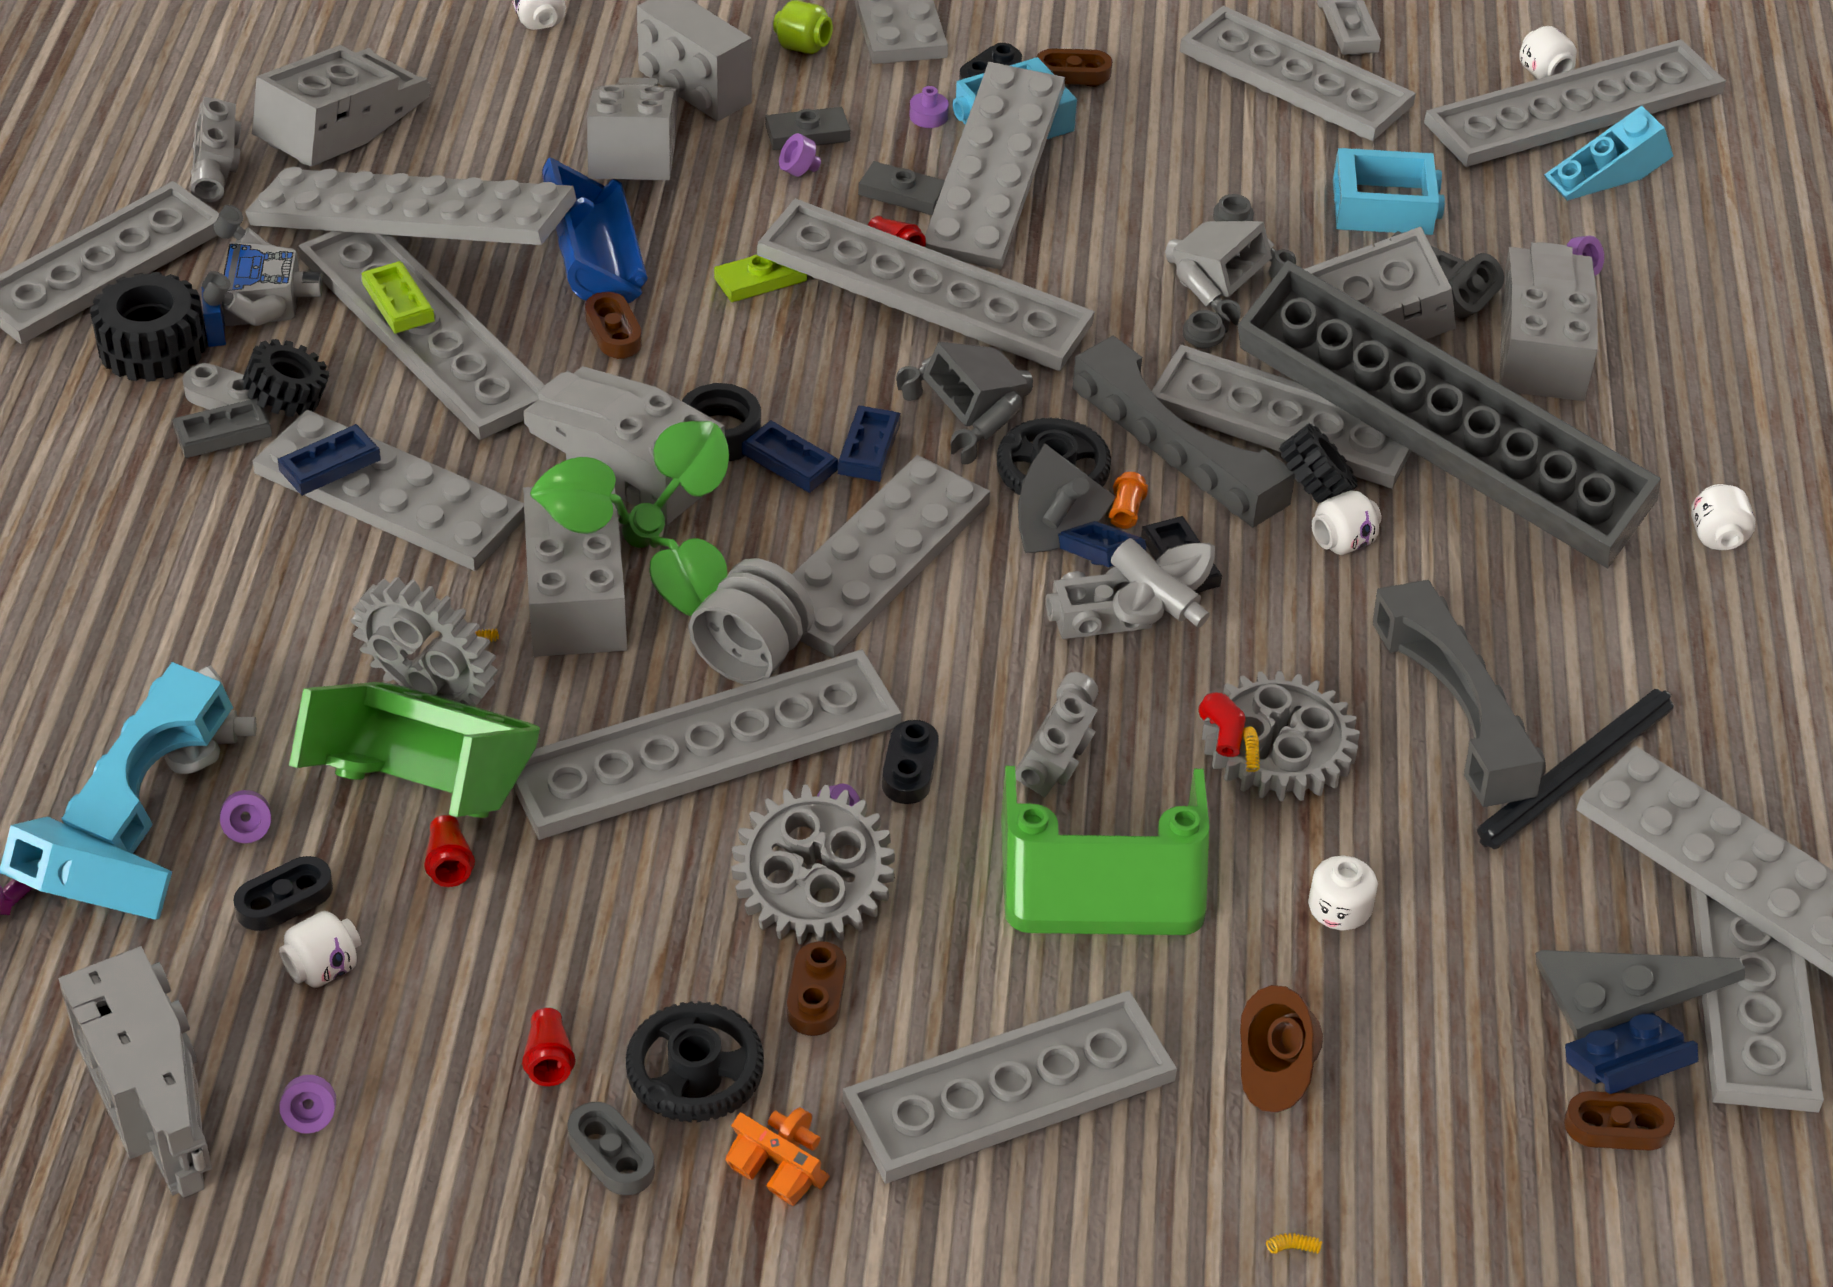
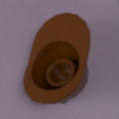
(1278, 1048)

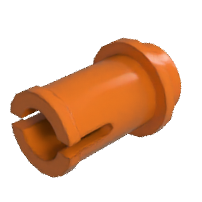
(1129, 492)

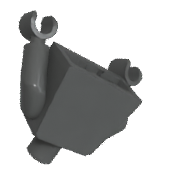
(975, 385)

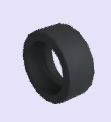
(728, 401)

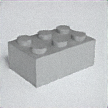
(697, 54)

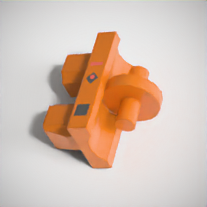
(796, 1167)

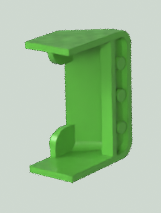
(414, 738)
(1105, 880)

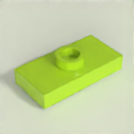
(754, 277)
(397, 297)

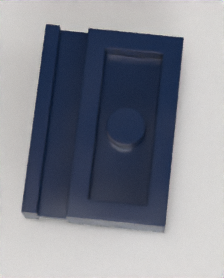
(1631, 1052)

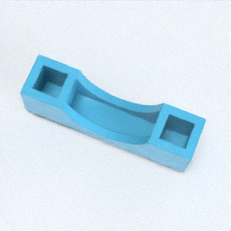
(178, 713)

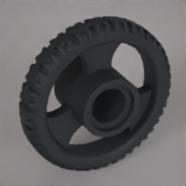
(1064, 436)
(696, 1062)

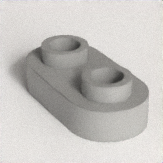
(213, 386)

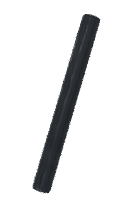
(1576, 768)

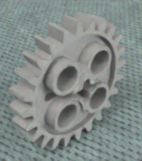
(397, 622)
(1303, 756)
(792, 902)

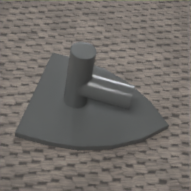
(1057, 499)

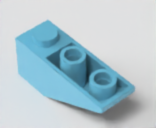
(1614, 158)
(83, 868)

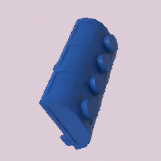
(597, 236)

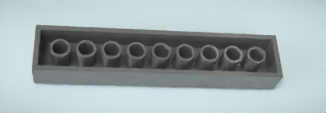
(1449, 413)

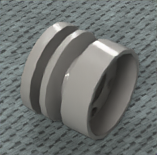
(751, 621)

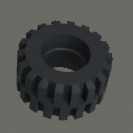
(149, 326)

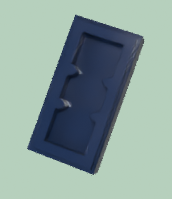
(869, 443)
(790, 456)
(329, 459)
(1095, 542)

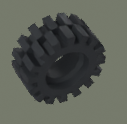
(285, 377)
(1317, 464)

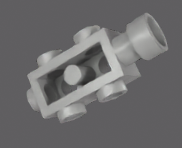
(214, 148)
(1085, 604)
(1060, 736)

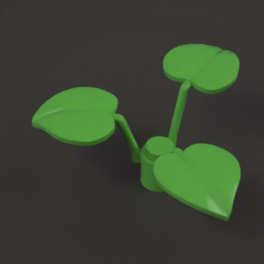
(581, 500)

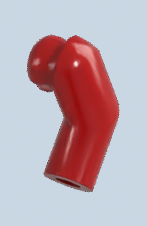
(1228, 718)

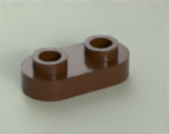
(1078, 65)
(613, 325)
(816, 984)
(1617, 1120)

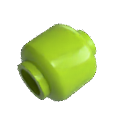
(803, 27)

